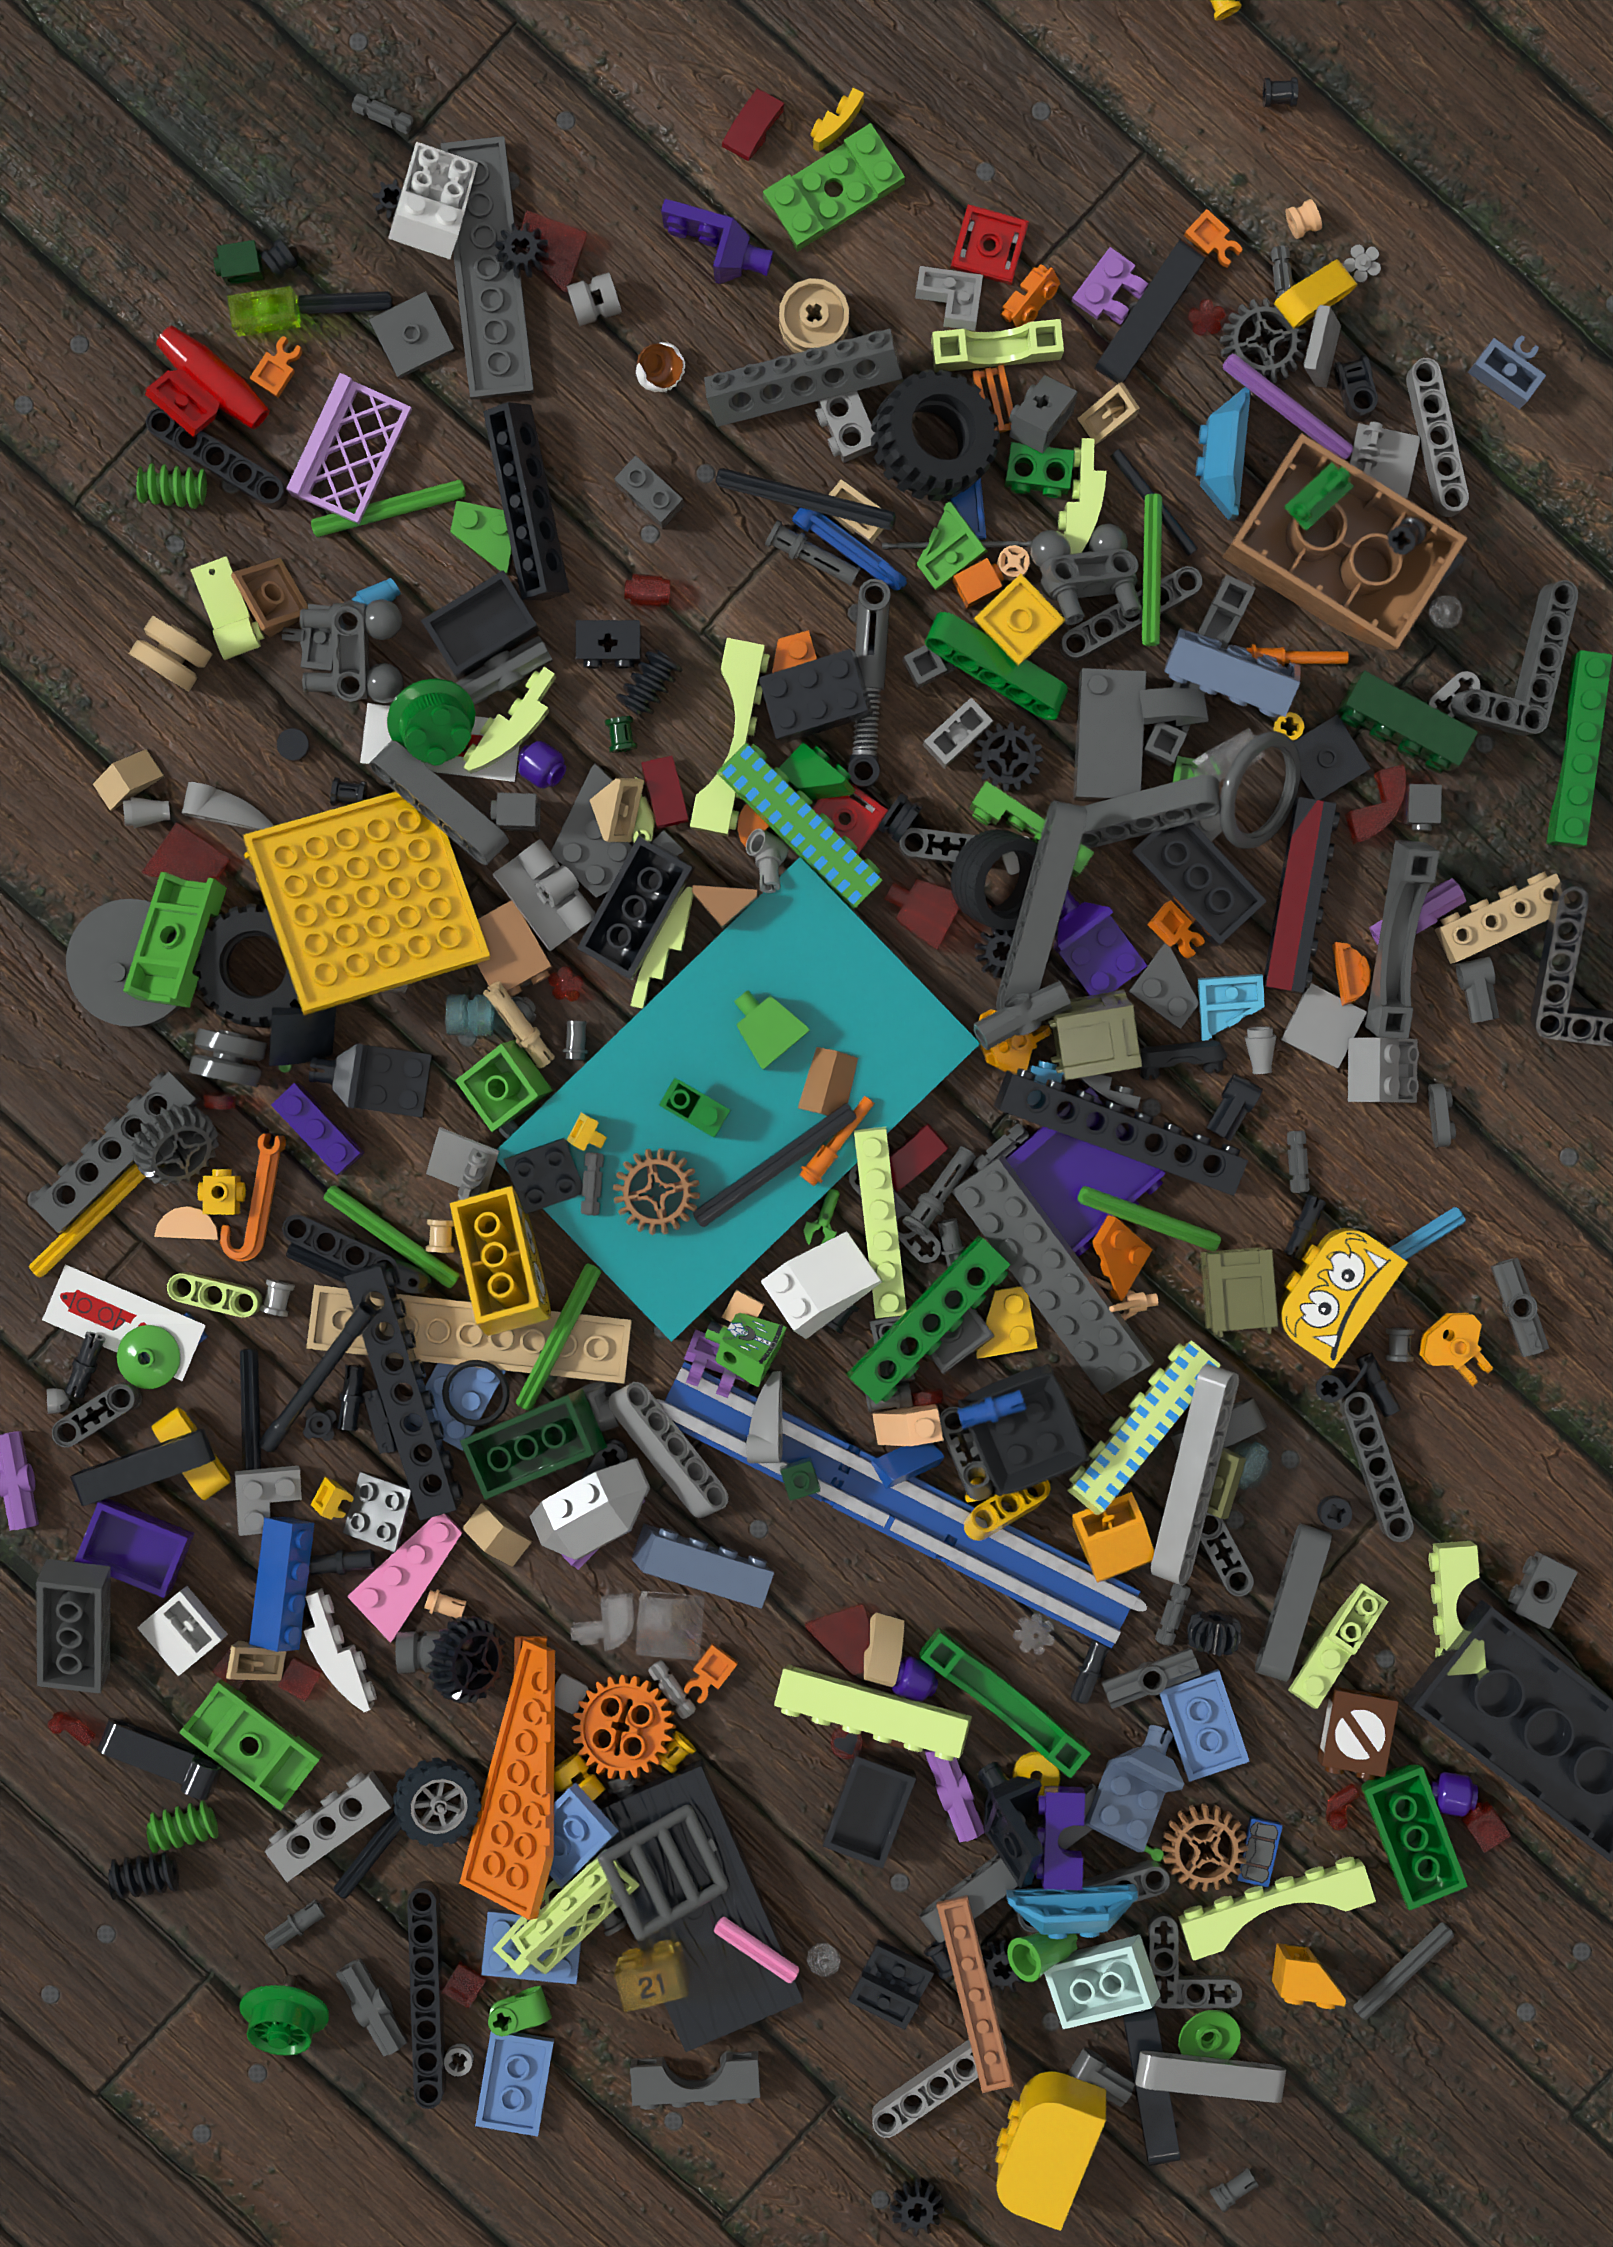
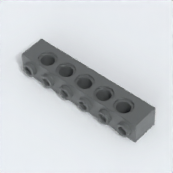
(803, 377)
(50, 1200)

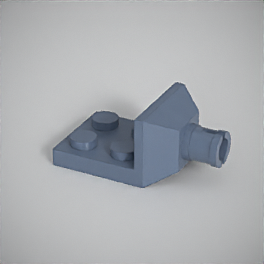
(1134, 1791)

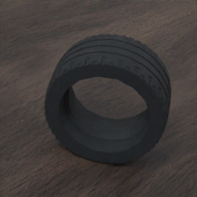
(971, 870)

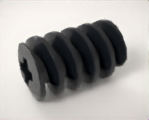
(648, 683)
(143, 1876)

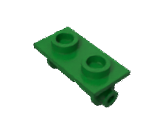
(1319, 495)

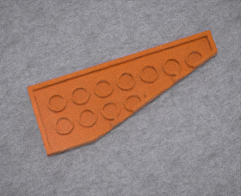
(515, 1827)

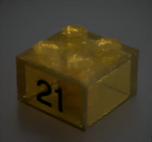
(652, 1975)

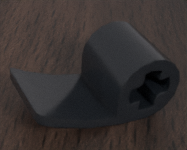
(1343, 1380)

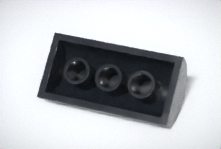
(636, 907)

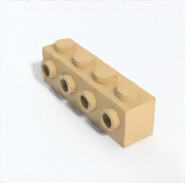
(1499, 920)

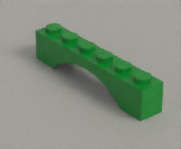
(1586, 711)
(1005, 1701)

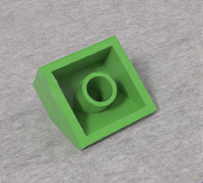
(503, 1085)

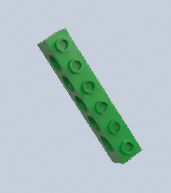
(932, 1301)

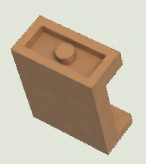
(512, 950)

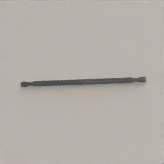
(923, 545)

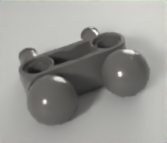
(1101, 571)
(351, 650)

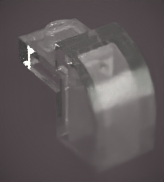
(616, 1623)

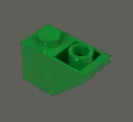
(814, 776)
(694, 1107)

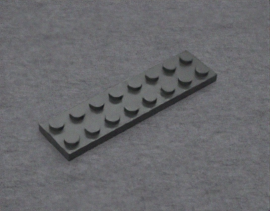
(488, 297)
(1052, 1275)

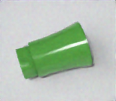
(1037, 1953)

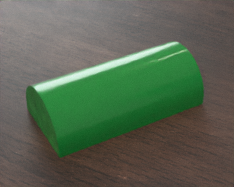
(1413, 1835)

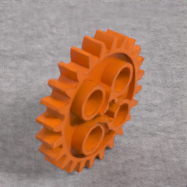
(596, 1720)

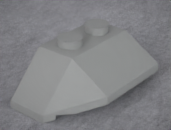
(592, 1510)

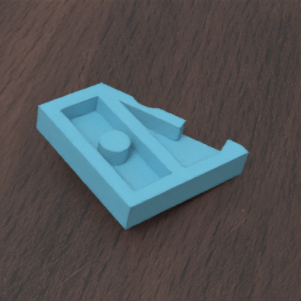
(1228, 1000)

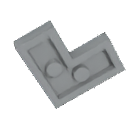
(955, 288)
(258, 1489)

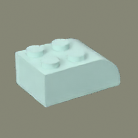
(1102, 1982)

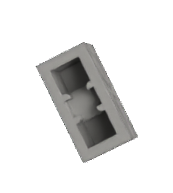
(957, 732)

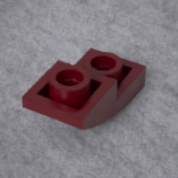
(752, 123)
(664, 792)
(915, 1155)

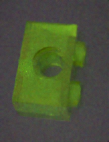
(264, 311)

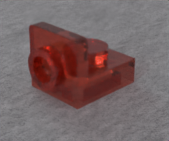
(1485, 1826)

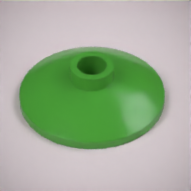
(163, 1356)
(1220, 2041)

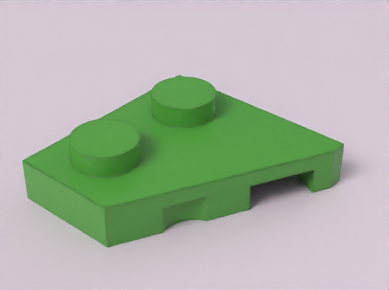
(484, 532)
(950, 548)

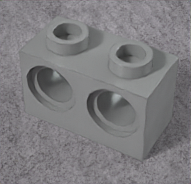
(853, 421)

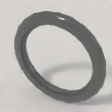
(1232, 782)

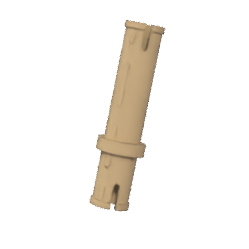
(526, 1035)

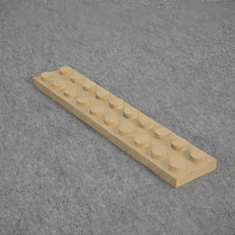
(449, 1335)

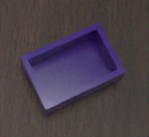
(136, 1547)

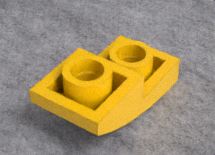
(832, 126)

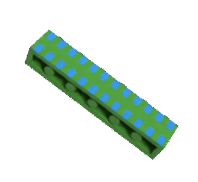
(799, 826)

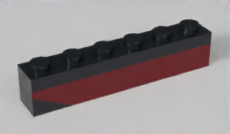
(1299, 895)

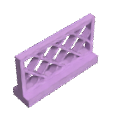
(324, 436)

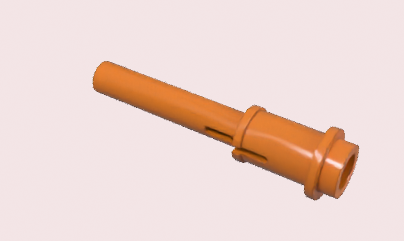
(1301, 657)
(827, 1154)

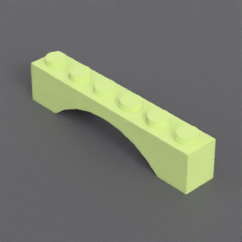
(741, 670)
(1212, 1927)

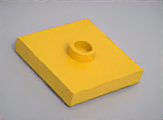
(1019, 619)

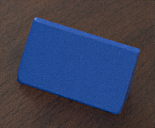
(906, 1463)

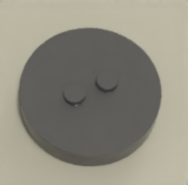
(101, 959)

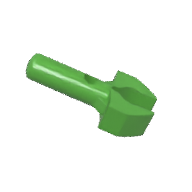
(824, 1218)

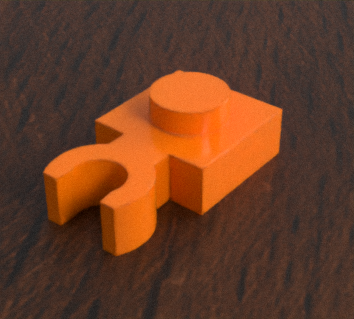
(1209, 234)
(273, 371)
(1173, 927)
(712, 1669)

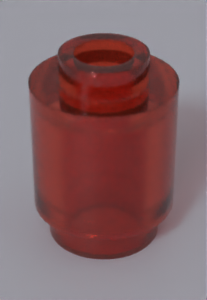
(647, 590)

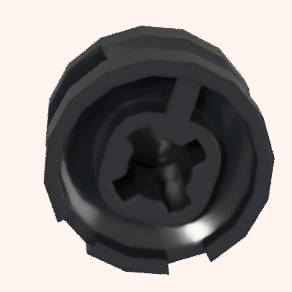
(902, 819)

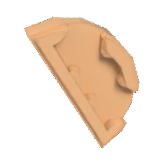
(187, 1223)

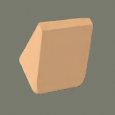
(743, 1304)

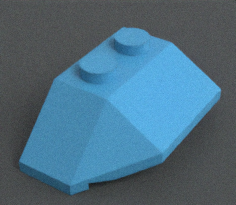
(1224, 453)
(1073, 1911)

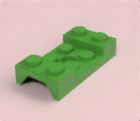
(861, 168)
(993, 803)
(165, 970)
(280, 1759)

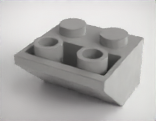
(1382, 1070)

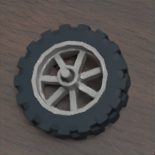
(446, 1829)

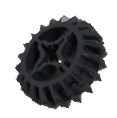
(466, 1659)

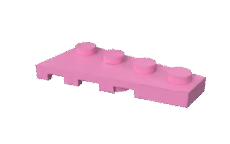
(400, 1581)

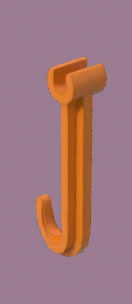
(260, 1202)

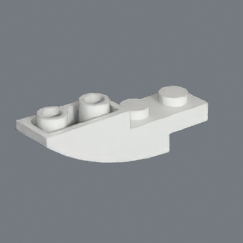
(341, 1665)

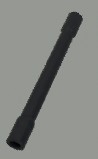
(352, 1329)

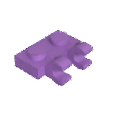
(1103, 284)
(703, 1354)

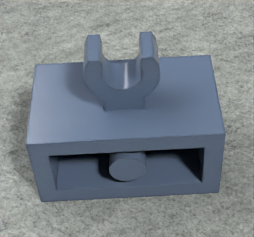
(1508, 371)

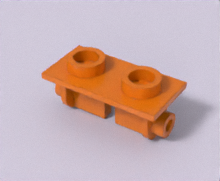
(1040, 286)

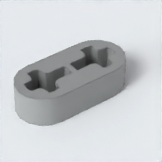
(1450, 687)

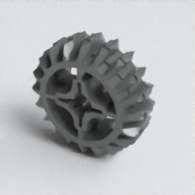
(1261, 329)
(175, 1145)

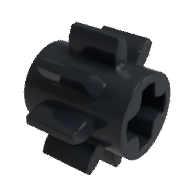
(386, 192)

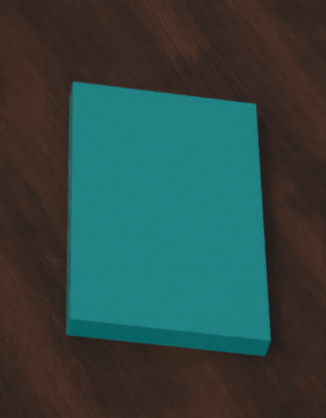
(854, 1000)

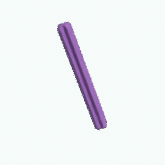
(1287, 406)

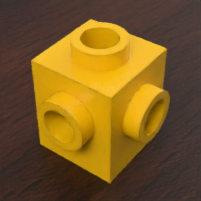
(233, 1193)

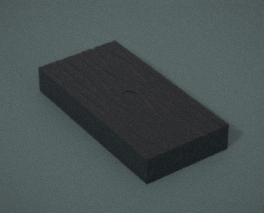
(1527, 1723)
(725, 1984)

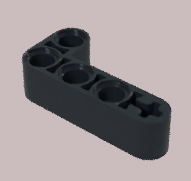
(161, 1757)

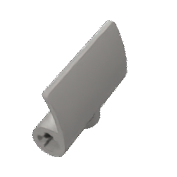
(545, 894)

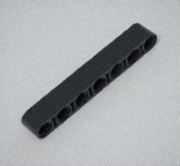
(423, 2009)

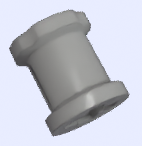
(277, 1297)

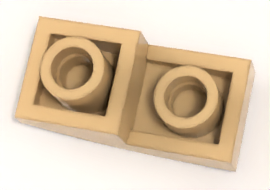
(885, 1649)

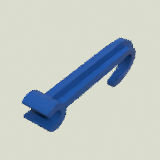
(849, 547)

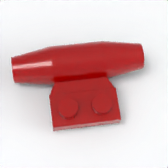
(201, 386)

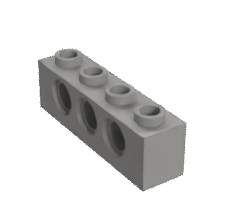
(292, 1860)

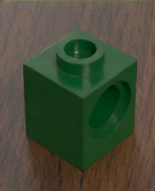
(239, 262)
(800, 1479)

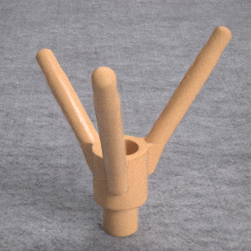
(1132, 1302)

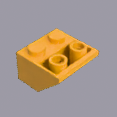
(1114, 1539)
(1302, 1978)

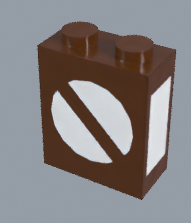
(1357, 1732)

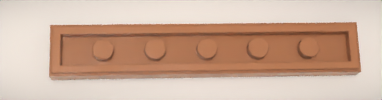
(975, 1994)

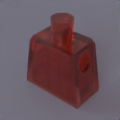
(924, 910)

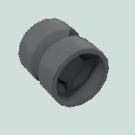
(413, 1651)

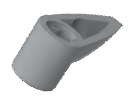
(221, 807)
(766, 1426)

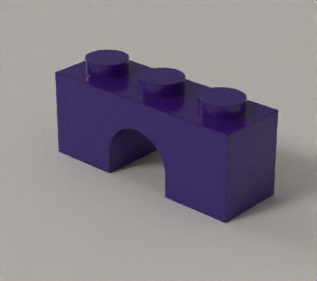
(316, 1129)
(1060, 1808)

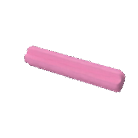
(756, 1950)

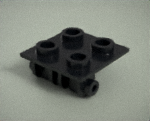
(544, 1175)

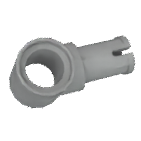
(768, 854)

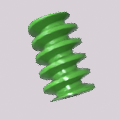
(171, 486)
(181, 1827)

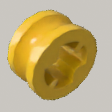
(1295, 720)

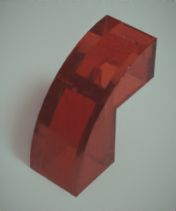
(1373, 819)

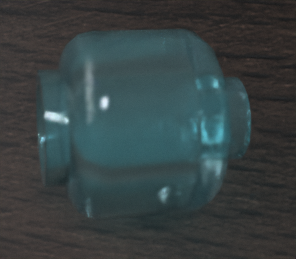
(1256, 1464)

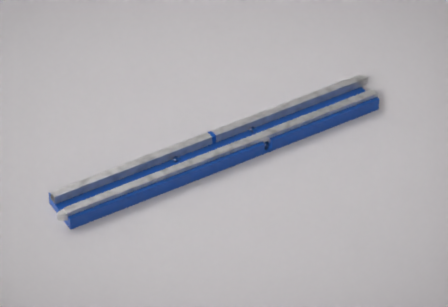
(912, 1512)

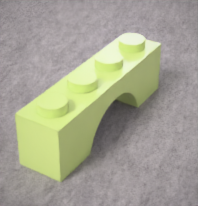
(1024, 344)
(1454, 1569)

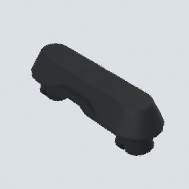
(1206, 1052)

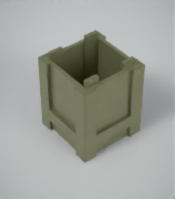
(1096, 1036)
(1239, 1289)

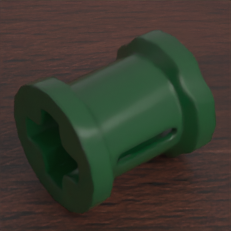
(620, 734)

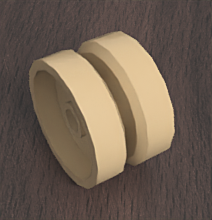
(812, 299)
(173, 649)

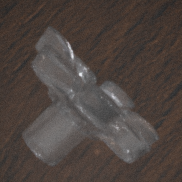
(1029, 1628)

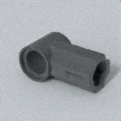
(1477, 981)
(1094, 2069)

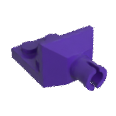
(711, 228)
(1095, 947)

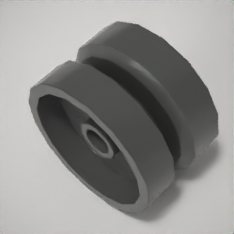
(228, 1056)

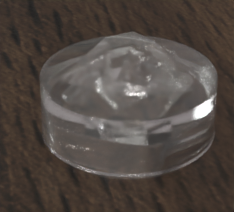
(1445, 612)
(823, 1960)

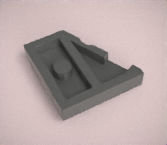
(1166, 988)

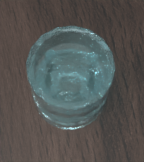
(468, 1015)

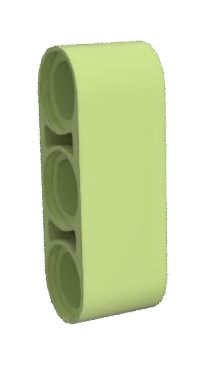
(199, 1294)

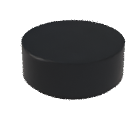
(293, 744)

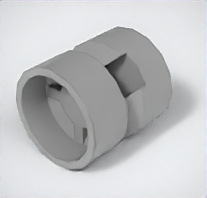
(583, 302)

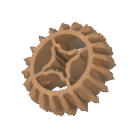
(662, 1218)
(1212, 1836)

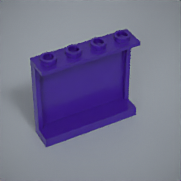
(1059, 1166)

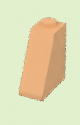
(908, 1426)

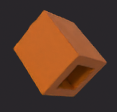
(978, 582)

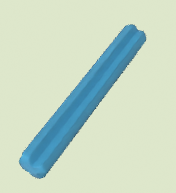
(1429, 1233)

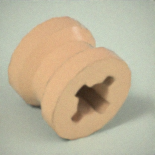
(1303, 219)
(1017, 558)

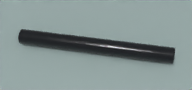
(1143, 489)

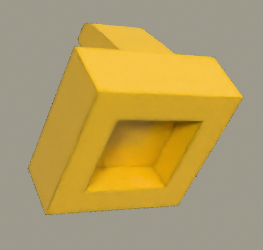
(585, 1133)
(329, 1498)

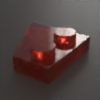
(563, 249)
(186, 857)
(844, 1635)

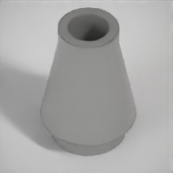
(143, 812)
(1260, 1046)

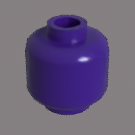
(541, 764)
(915, 1680)
(1454, 1793)

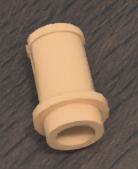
(444, 1604)

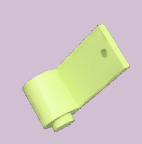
(226, 608)

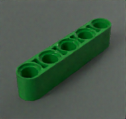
(988, 663)

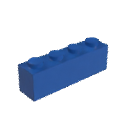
(281, 1583)

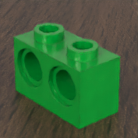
(1039, 464)

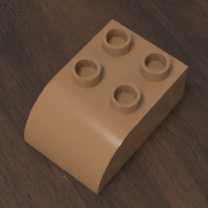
(1344, 560)

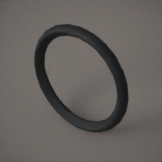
(473, 1363)

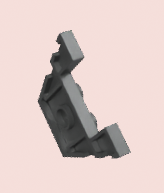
(582, 845)

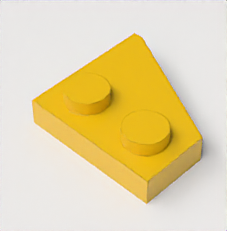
(1010, 1323)

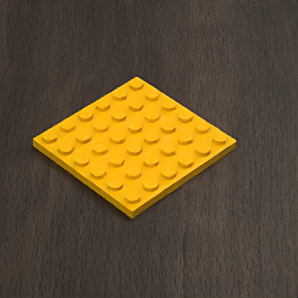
(364, 900)

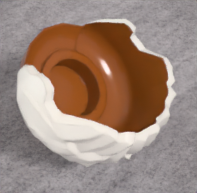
(660, 367)

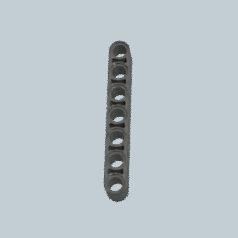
(1043, 900)
(993, 1878)

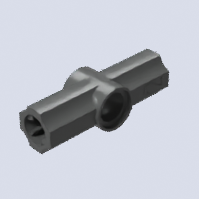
(506, 670)
(1527, 1326)
(1171, 1671)
(372, 2007)

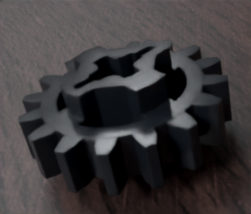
(993, 756)

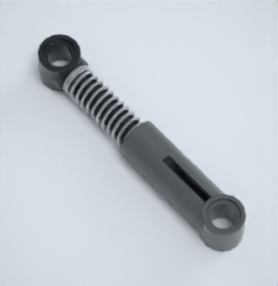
(873, 668)

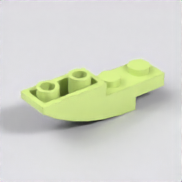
(1081, 516)
(505, 735)
(1337, 1644)

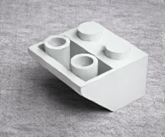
(182, 1630)

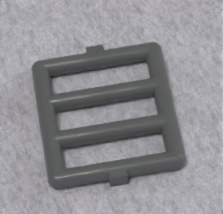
(694, 1898)

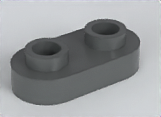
(1439, 1101)

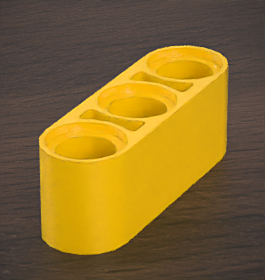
(1321, 288)
(204, 1479)
(997, 1517)

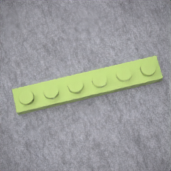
(880, 1220)

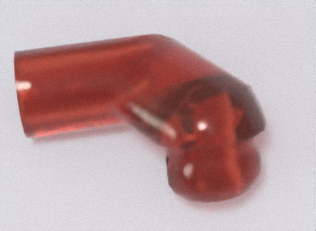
(72, 1726)
(1337, 1807)

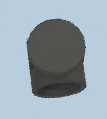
(600, 1405)

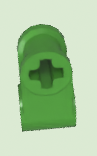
(523, 2009)

